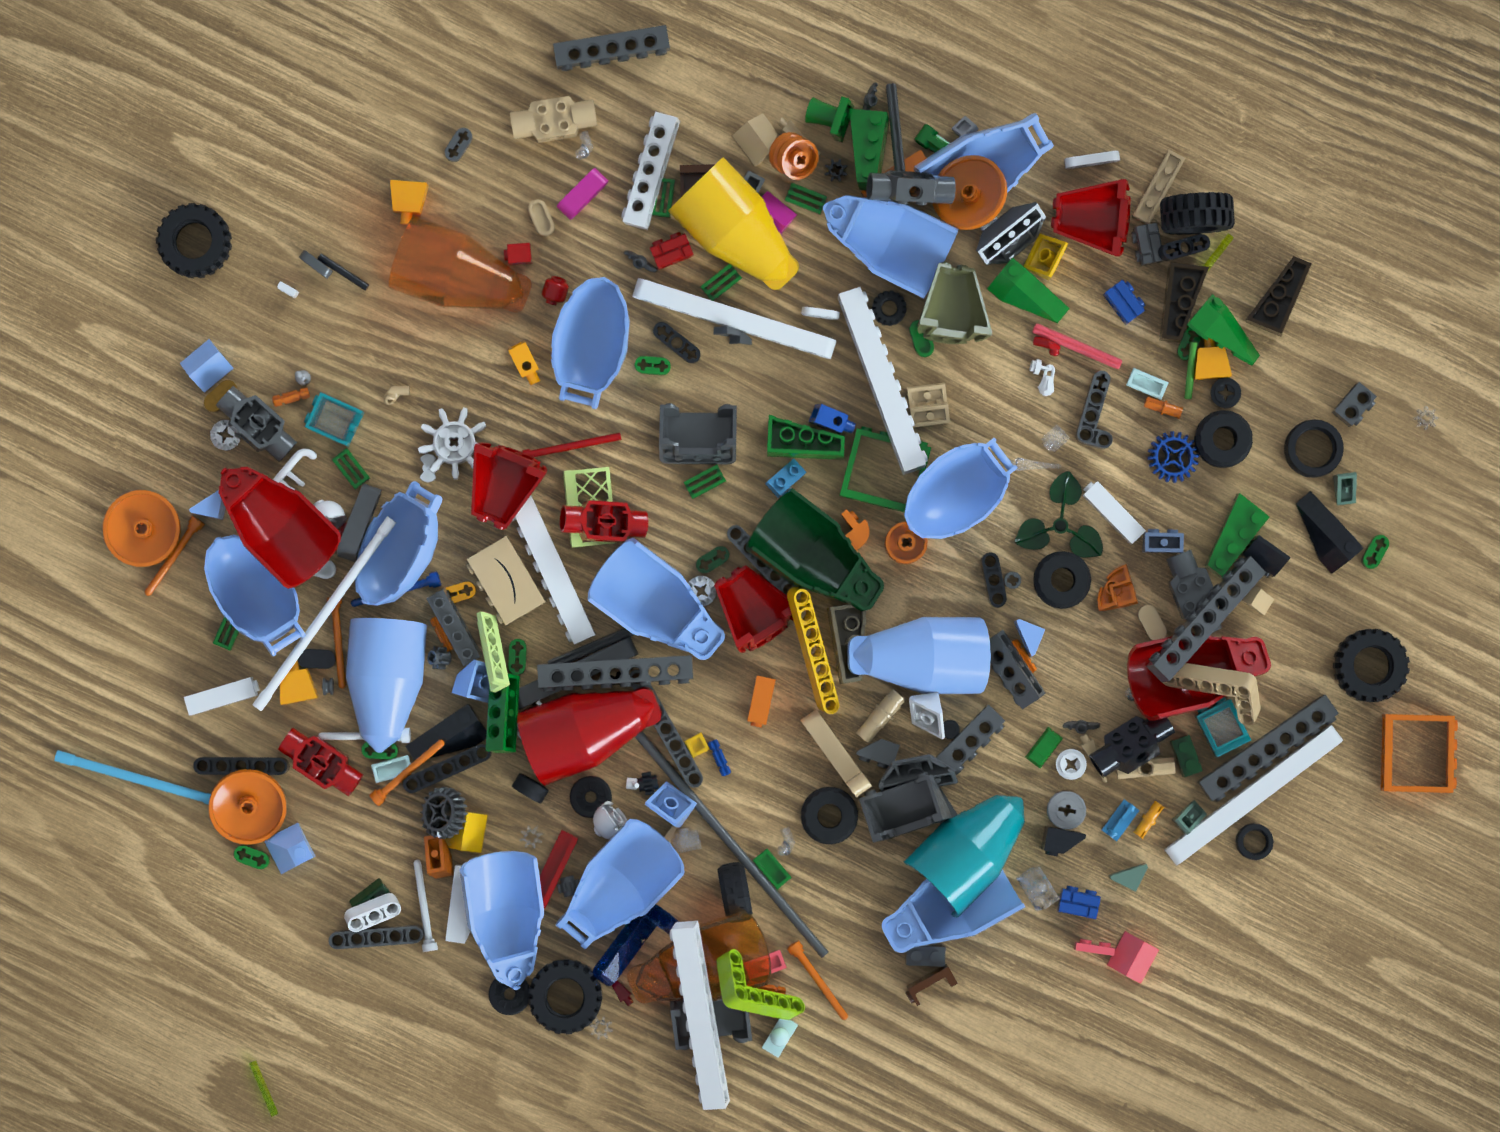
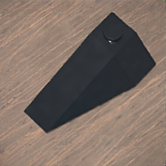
(1329, 537)
(457, 731)

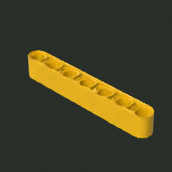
(807, 644)

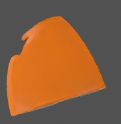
(1118, 590)

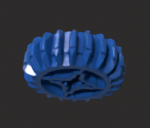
(1167, 449)

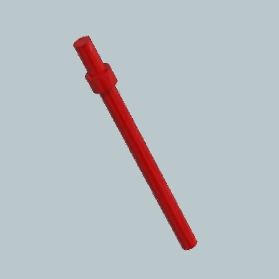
(573, 445)

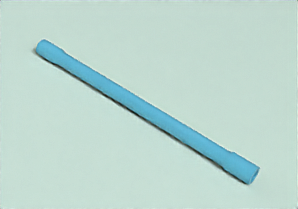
(71, 759)

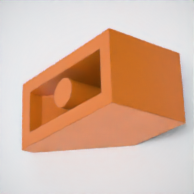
(438, 857)

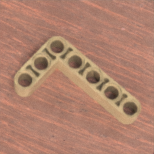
(1222, 682)
(836, 753)

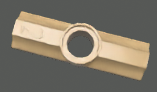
(1159, 766)

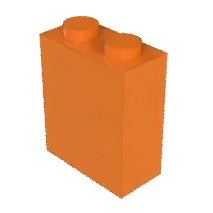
(761, 701)

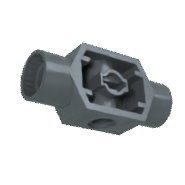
(898, 184)
(256, 423)
(1189, 584)

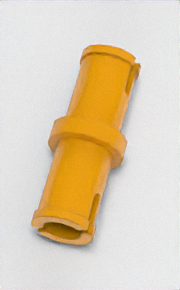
(1148, 819)

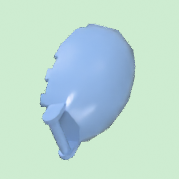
(590, 340)
(957, 490)
(404, 551)
(251, 594)

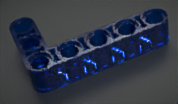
(629, 943)

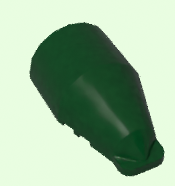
(813, 552)

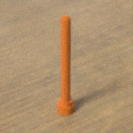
(194, 525)
(338, 645)
(378, 796)
(797, 951)

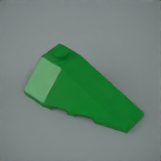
(1023, 290)
(1218, 323)

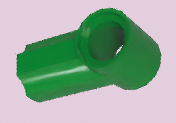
(929, 139)

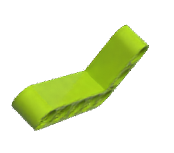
(750, 999)

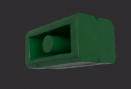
(1186, 755)

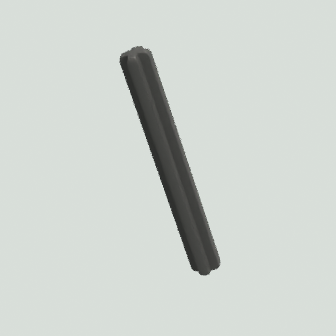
(895, 127)
(592, 647)

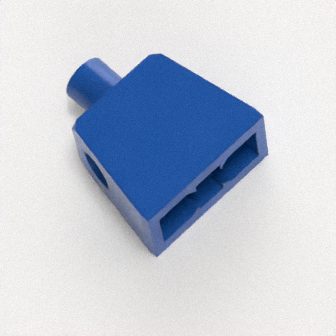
(824, 416)

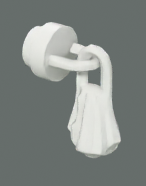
(1046, 385)

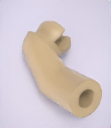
(394, 392)

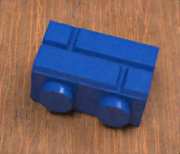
(1124, 301)
(1079, 903)

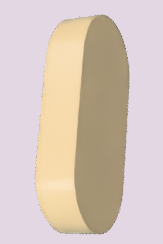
(541, 217)
(1152, 622)

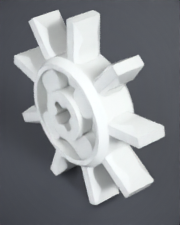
(442, 444)

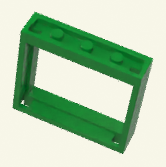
(858, 496)

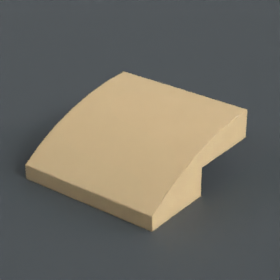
(928, 404)

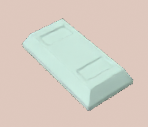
(1147, 383)
(390, 769)

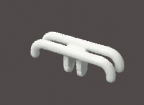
(286, 469)

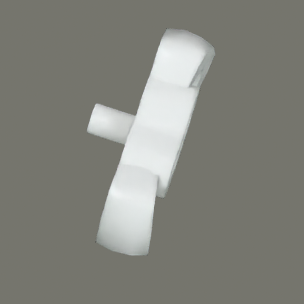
(427, 475)

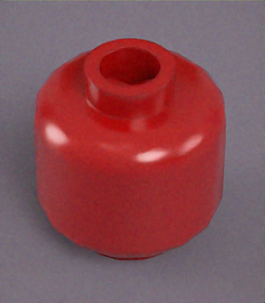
(555, 290)

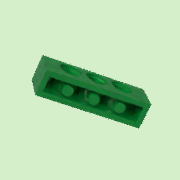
(503, 718)

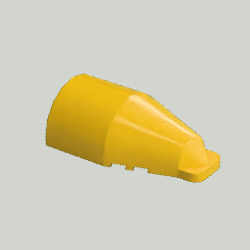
(735, 225)

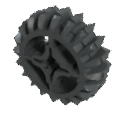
(450, 812)

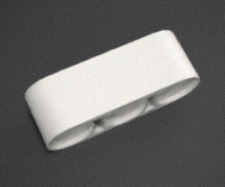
(363, 911)

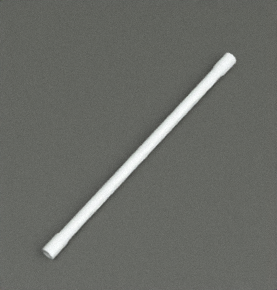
(267, 693)

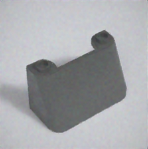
(697, 436)
(904, 808)
(728, 1022)

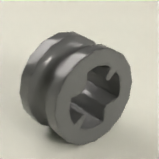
(1009, 585)
(328, 686)

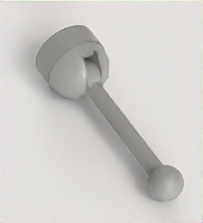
(301, 376)

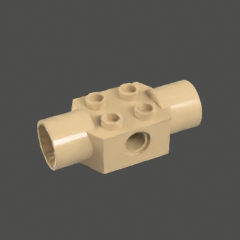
(553, 119)

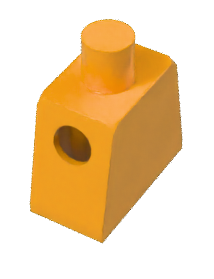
(408, 198)
(521, 353)
(1211, 362)
(297, 686)

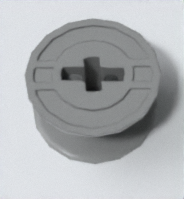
(1069, 820)

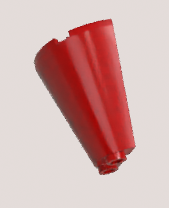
(1095, 215)
(502, 482)
(752, 608)

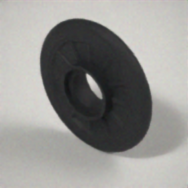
(585, 785)
(506, 1006)

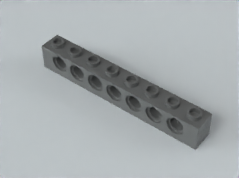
(1251, 575)
(546, 673)
(1209, 782)

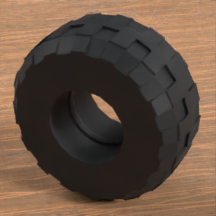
(1242, 439)
(1080, 574)
(834, 834)
(734, 888)

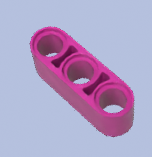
(582, 193)

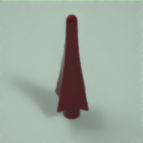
(622, 993)

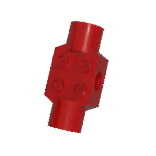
(604, 521)
(320, 762)

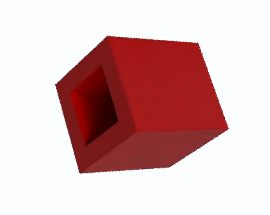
(518, 254)

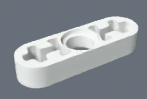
(1092, 159)

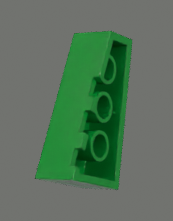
(869, 142)
(802, 441)
(1236, 533)

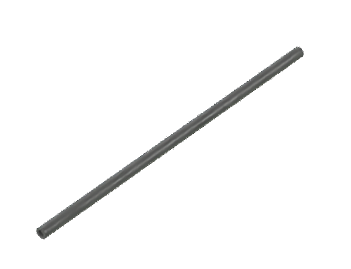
(732, 845)

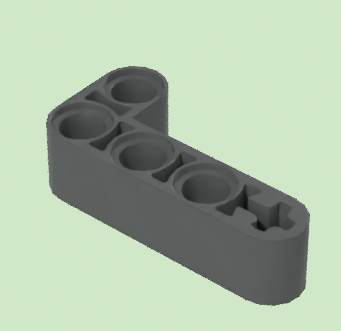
(1096, 408)
(358, 522)

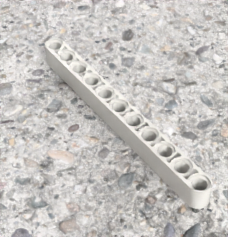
(734, 317)
(1254, 794)

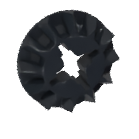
(1232, 386)

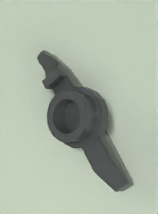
(870, 99)
(640, 261)
(1081, 726)

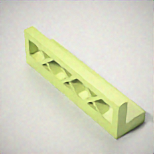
(492, 651)

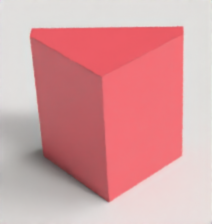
(1132, 957)

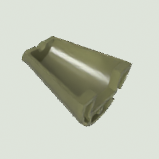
(954, 307)

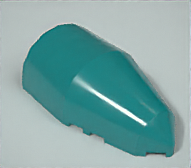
(970, 850)

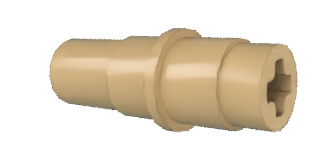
(881, 715)

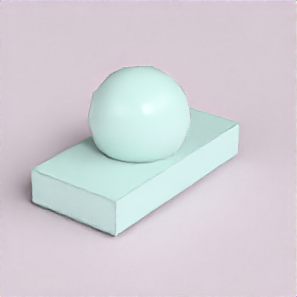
(779, 1036)

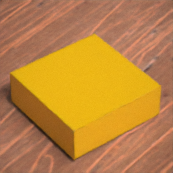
(697, 745)

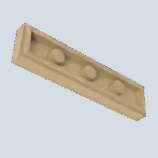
(1158, 187)

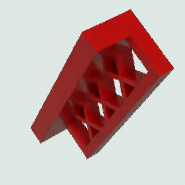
(556, 864)

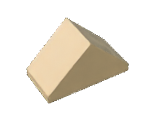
(1258, 600)

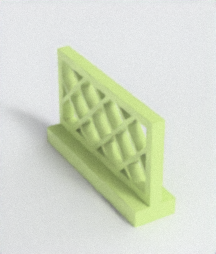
(571, 497)

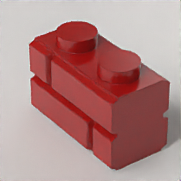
(671, 250)

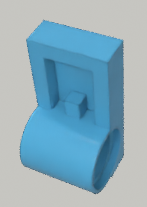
(785, 478)

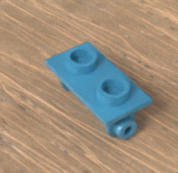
(1120, 820)

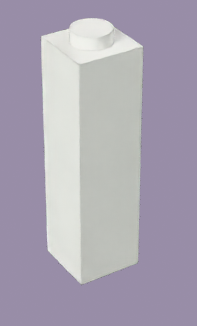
(1113, 512)
(221, 696)

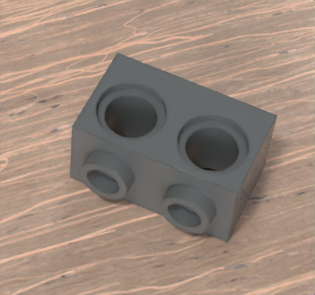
(1352, 402)

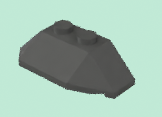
(1010, 234)
(905, 771)

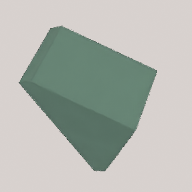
(1345, 488)
(1189, 817)
(1130, 877)

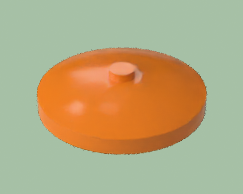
(978, 192)
(141, 528)
(247, 806)

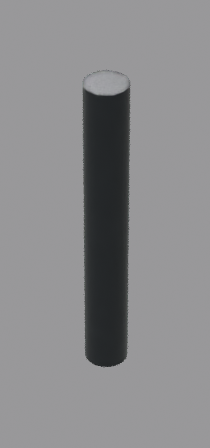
(342, 271)

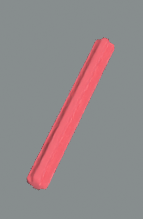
(1077, 346)

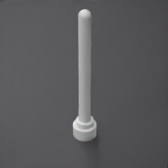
(405, 736)
(428, 944)

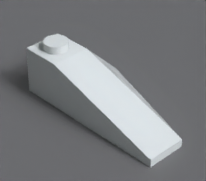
(457, 925)

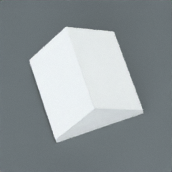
(927, 713)

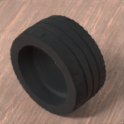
(1337, 448)

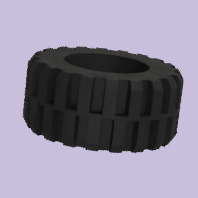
(1197, 213)
(176, 222)
(1396, 658)
(546, 1015)

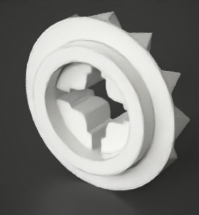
(217, 440)
(710, 590)
(1071, 773)

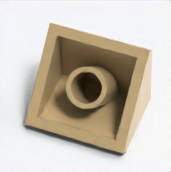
(756, 138)

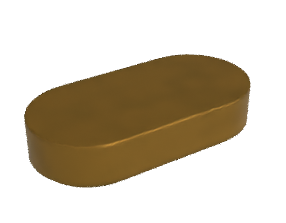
(216, 394)

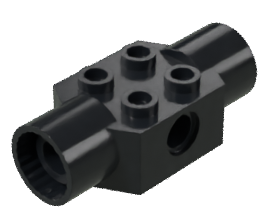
(1131, 745)

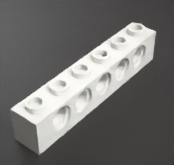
(642, 218)

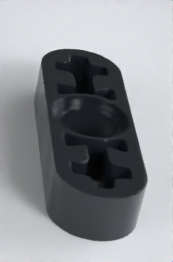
(1177, 246)
(691, 347)

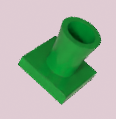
(831, 116)

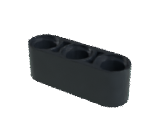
(994, 570)

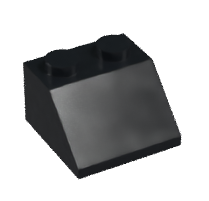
(1266, 555)
(1060, 840)

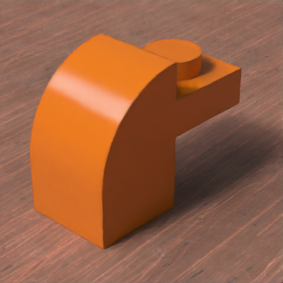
(859, 532)

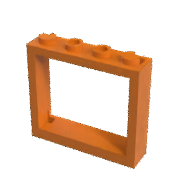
(1387, 749)

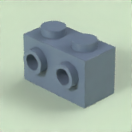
(1163, 542)

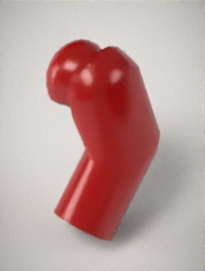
(1047, 343)

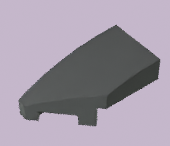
(736, 336)

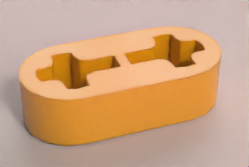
(461, 586)

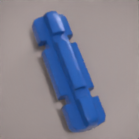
(719, 757)

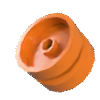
(793, 155)
(897, 551)

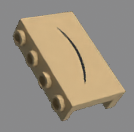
(505, 581)

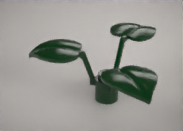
(1034, 535)

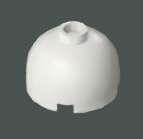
(332, 512)
(608, 820)

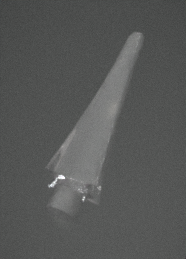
(1024, 464)

